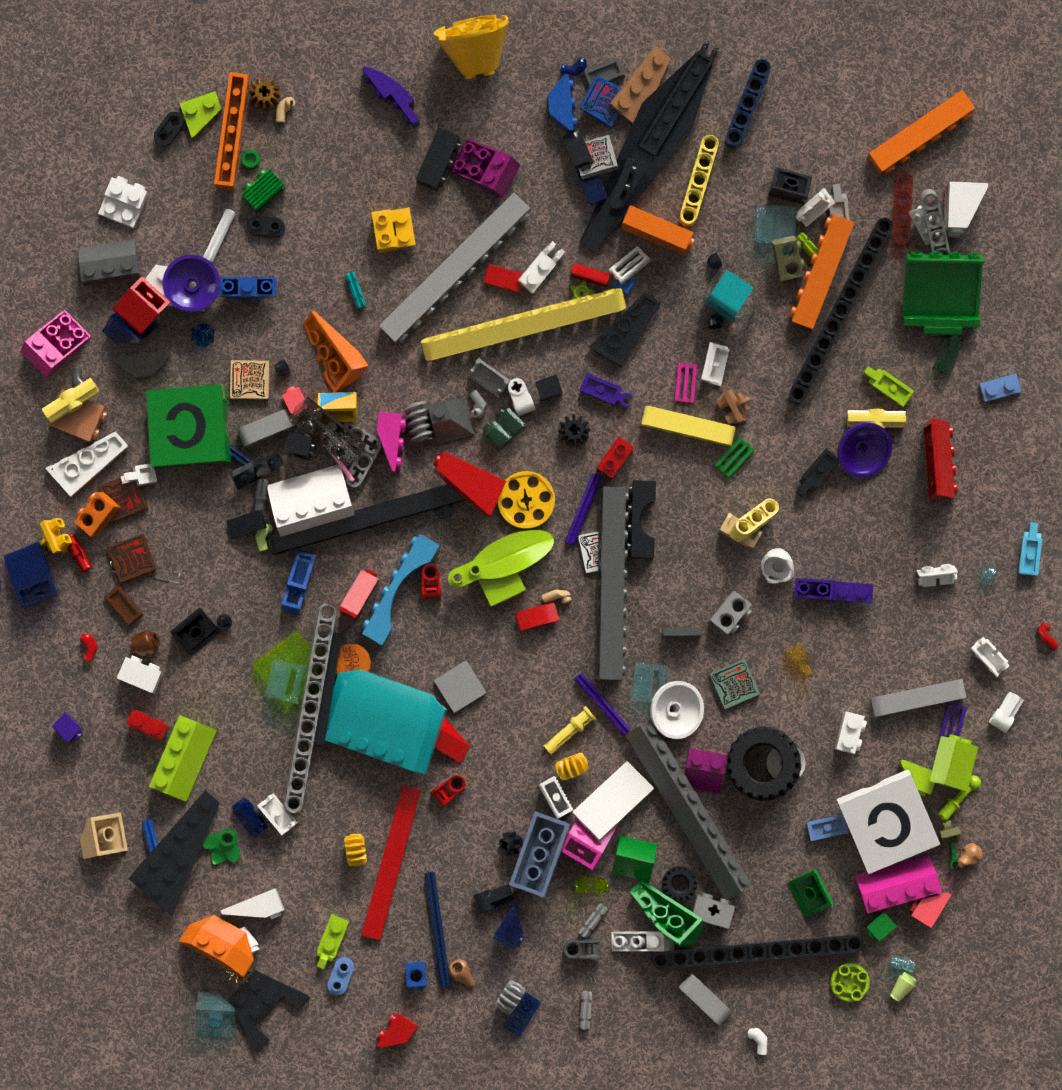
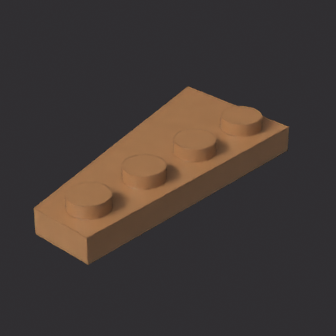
(640, 85)

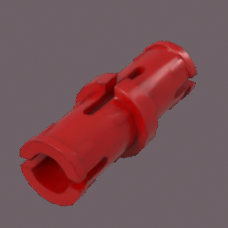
(79, 555)

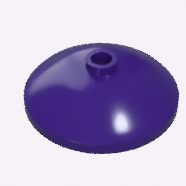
(183, 272)
(871, 456)

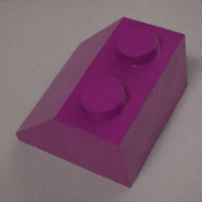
(705, 770)

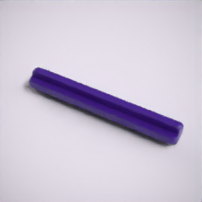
(583, 509)
(602, 704)

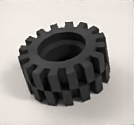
(691, 883)

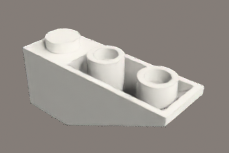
(640, 941)

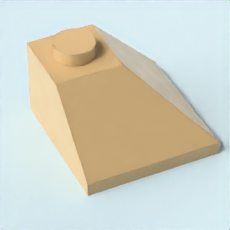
(103, 836)

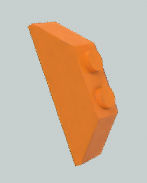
(220, 943)

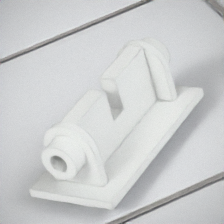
(814, 207)
(918, 219)
(946, 574)
(995, 663)

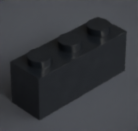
(438, 159)

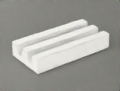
(618, 275)

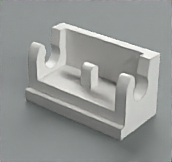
(715, 364)
(277, 814)

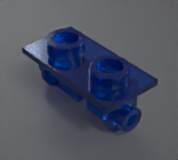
(255, 823)

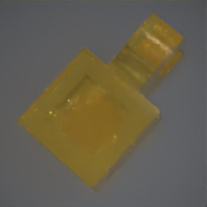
(797, 656)

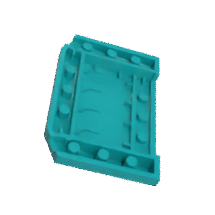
(384, 719)

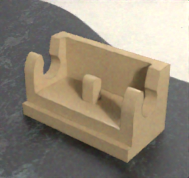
(730, 522)

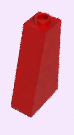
(470, 482)

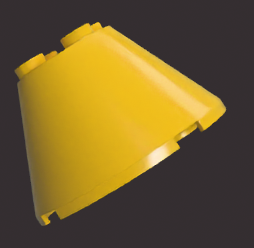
(474, 44)

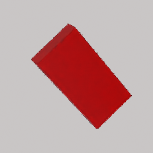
(503, 278)

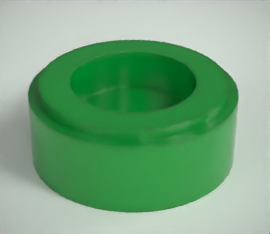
(250, 159)

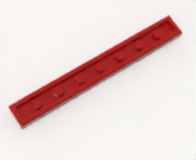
(391, 862)

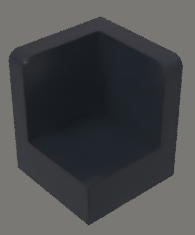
(549, 388)

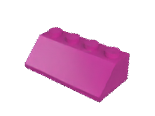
(898, 884)

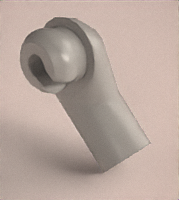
(479, 404)

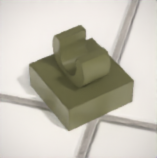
(949, 834)

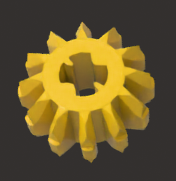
(571, 766)
(355, 850)

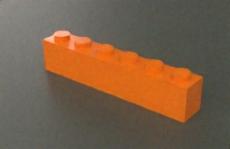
(232, 131)
(921, 132)
(822, 271)

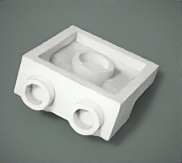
(123, 201)

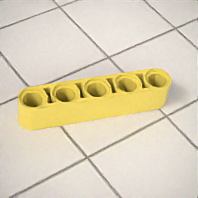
(699, 171)
(688, 426)

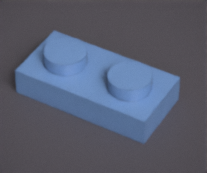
(1000, 388)
(827, 827)

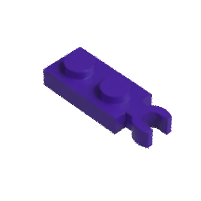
(603, 390)

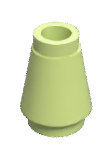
(903, 986)

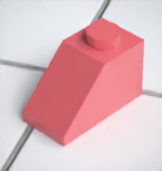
(929, 908)

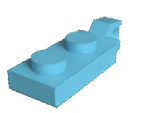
(1030, 551)

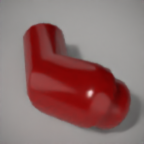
(1046, 638)
(90, 645)

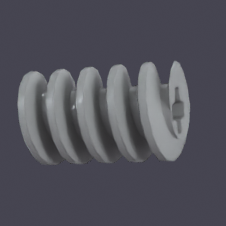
(418, 423)

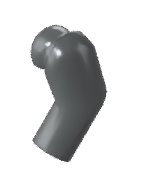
(77, 377)

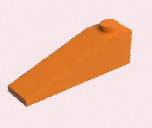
(340, 359)

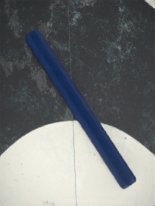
(437, 929)

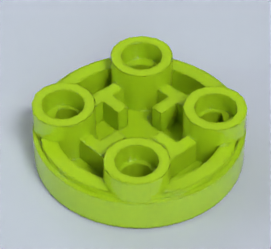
(849, 982)

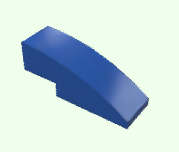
(298, 582)

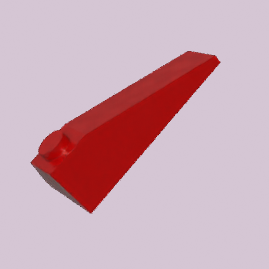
(451, 742)

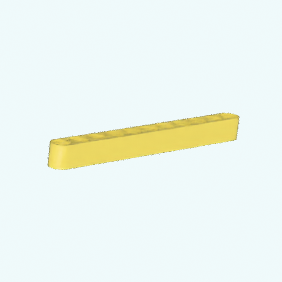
(523, 324)

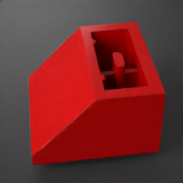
(141, 305)

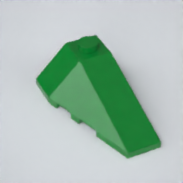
(667, 915)

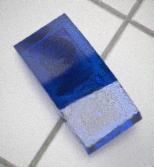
(593, 188)
(522, 1014)

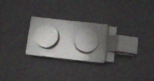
(841, 203)

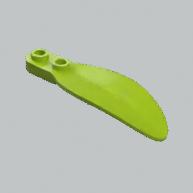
(505, 557)

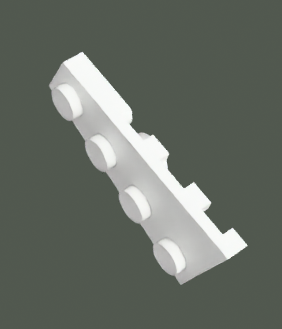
(84, 465)

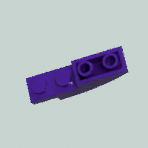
(388, 88)
(833, 591)

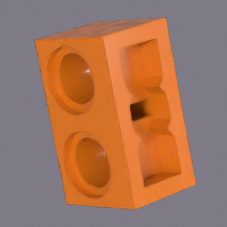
(99, 517)

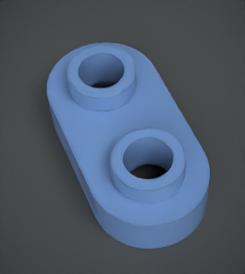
(340, 976)

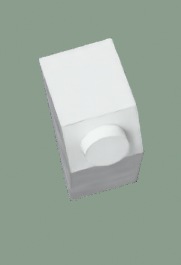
(259, 906)

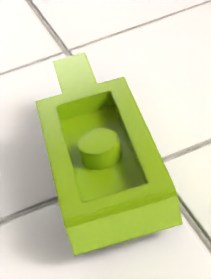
(889, 385)
(331, 940)

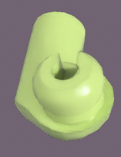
(261, 537)

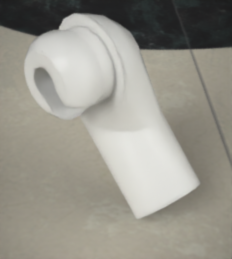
(760, 1038)

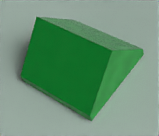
(634, 858)
(810, 893)

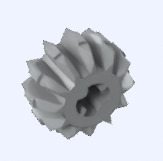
(510, 997)

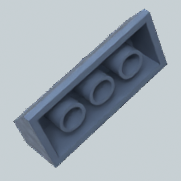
(539, 854)

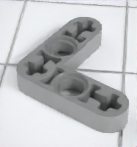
(370, 455)

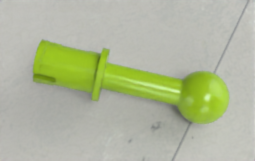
(953, 804)

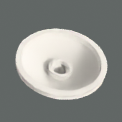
(686, 712)

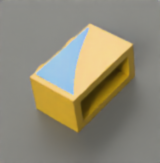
(340, 405)

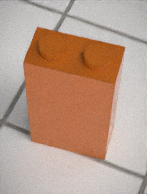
(658, 231)

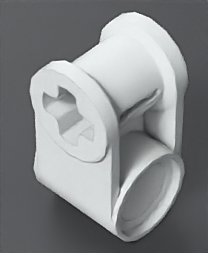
(521, 400)

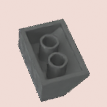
(109, 262)

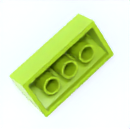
(183, 758)

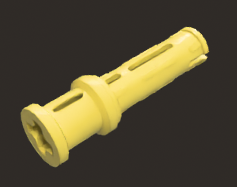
(577, 724)

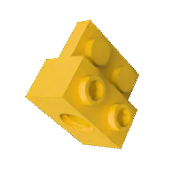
(384, 229)

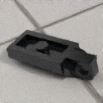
(255, 470)
(817, 472)

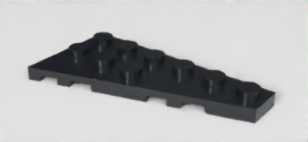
(171, 861)

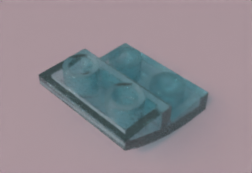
(774, 223)

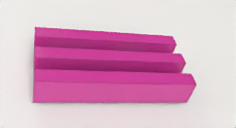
(687, 367)

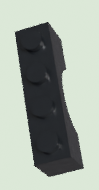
(641, 544)

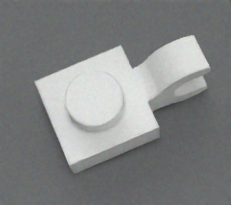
(142, 475)

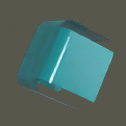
(728, 296)

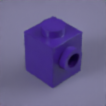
(68, 728)

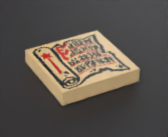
(249, 379)

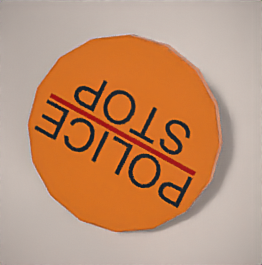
(353, 658)

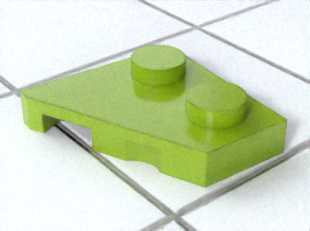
(200, 112)

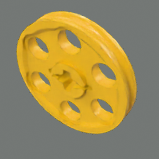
(535, 504)

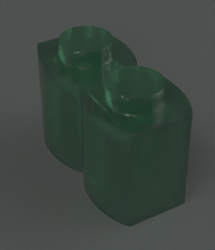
(503, 429)

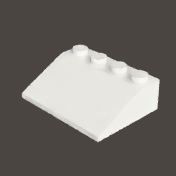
(310, 500)

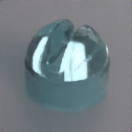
(988, 572)

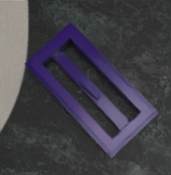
(946, 716)

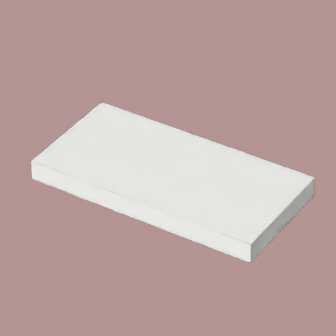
(613, 800)

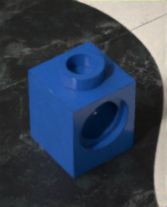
(416, 966)

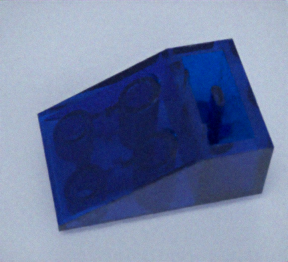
(31, 575)

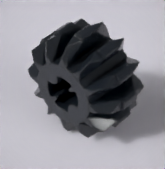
(568, 434)

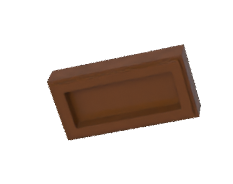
(123, 605)

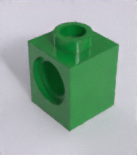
(879, 927)

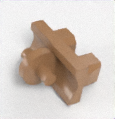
(729, 399)

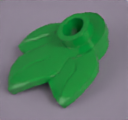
(220, 848)

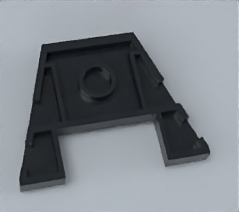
(256, 998)

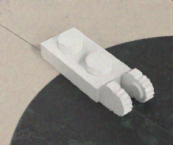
(540, 268)

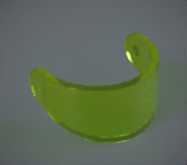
(591, 885)

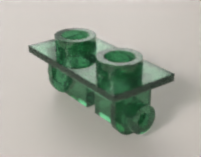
(947, 354)

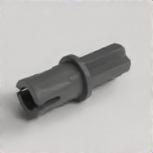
(261, 495)

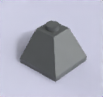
(450, 420)

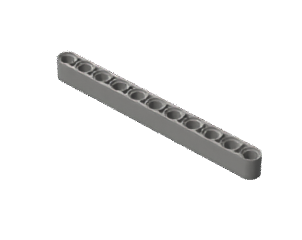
(309, 717)

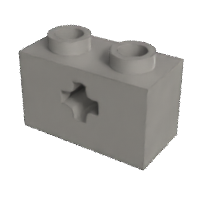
(724, 915)

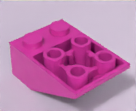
(54, 343)
(389, 431)
(584, 846)

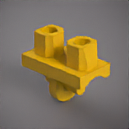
(53, 537)

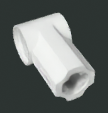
(1005, 714)

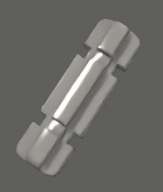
(593, 920)
(585, 1013)

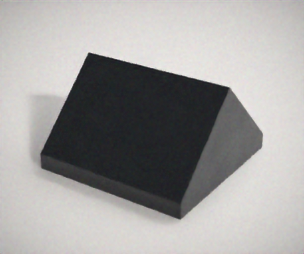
(790, 186)
(195, 631)

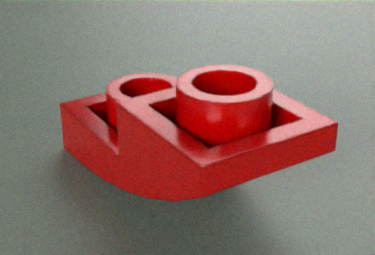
(536, 617)

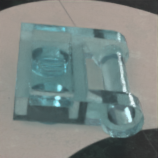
(644, 680)
(279, 681)

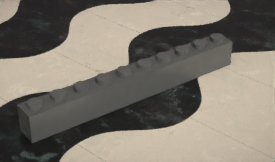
(611, 583)
(688, 810)

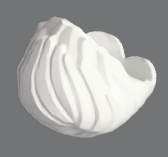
(778, 565)

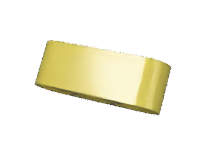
(759, 514)

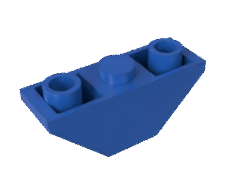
(561, 104)
(248, 288)

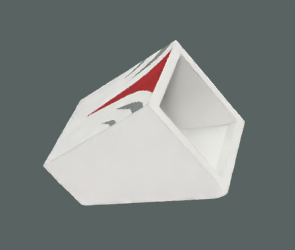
(960, 205)

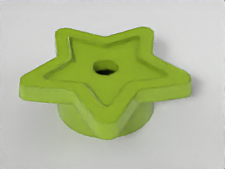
(581, 288)

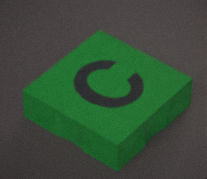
(188, 426)

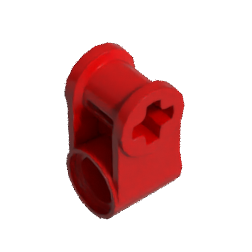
(431, 584)
(447, 790)

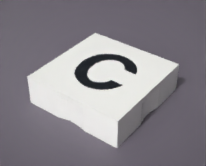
(888, 821)

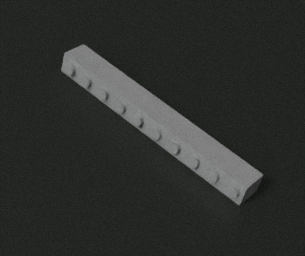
(455, 268)

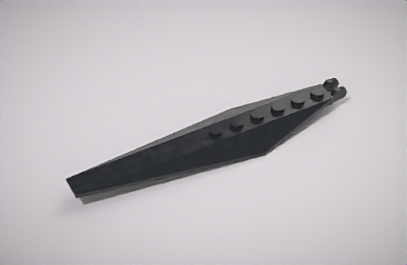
(654, 138)

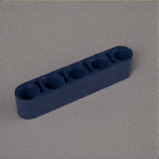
(752, 96)

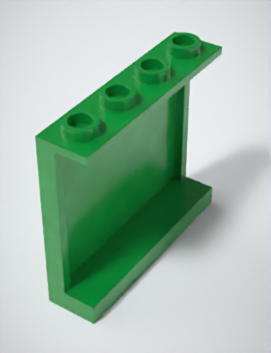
(942, 289)

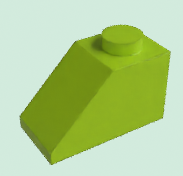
(920, 776)

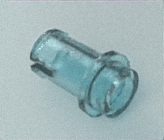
(902, 963)

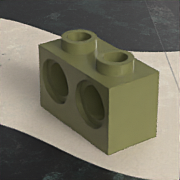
(783, 259)

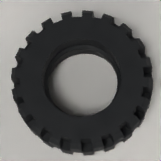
(763, 737)

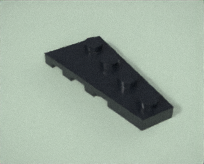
(623, 334)

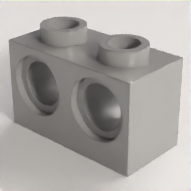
(727, 610)

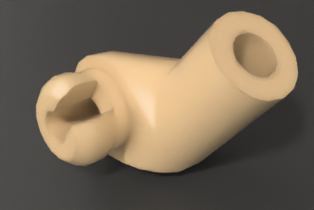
(283, 107)
(557, 594)

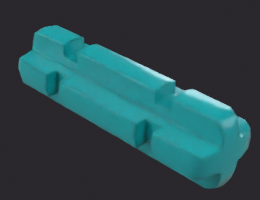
(355, 290)

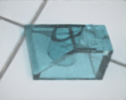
(214, 1016)

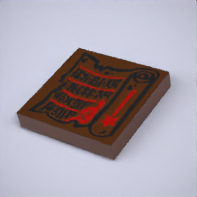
(127, 496)
(132, 558)

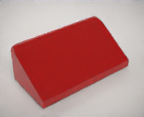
(590, 275)

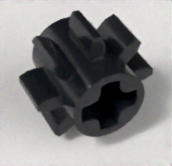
(510, 843)

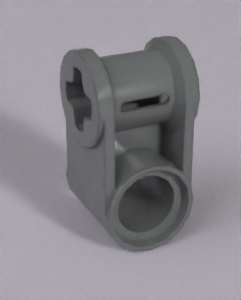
(583, 949)

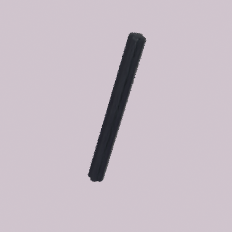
(327, 693)

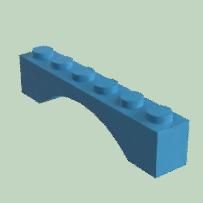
(421, 554)

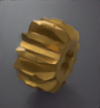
(258, 97)

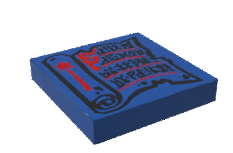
(597, 100)

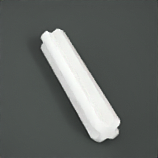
(219, 235)

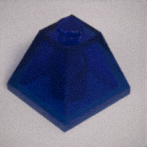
(122, 332)
(510, 929)

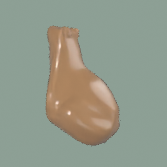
(970, 855)
(461, 972)

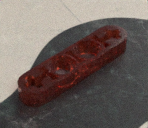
(902, 209)

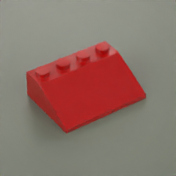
(939, 460)

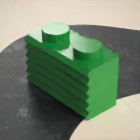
(262, 190)

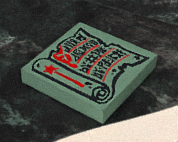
(734, 684)

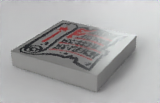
(602, 155)

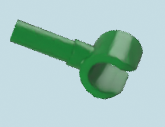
(953, 855)

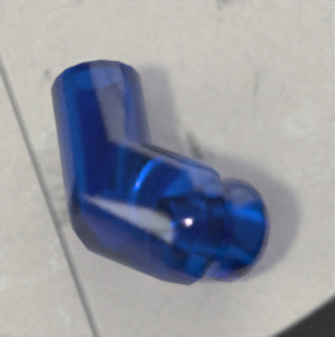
(576, 69)

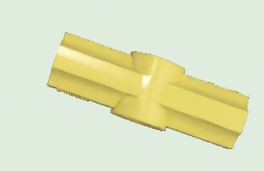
(70, 400)
(884, 418)

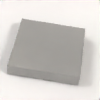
(460, 686)

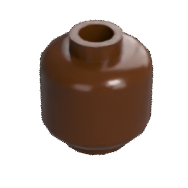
(145, 644)

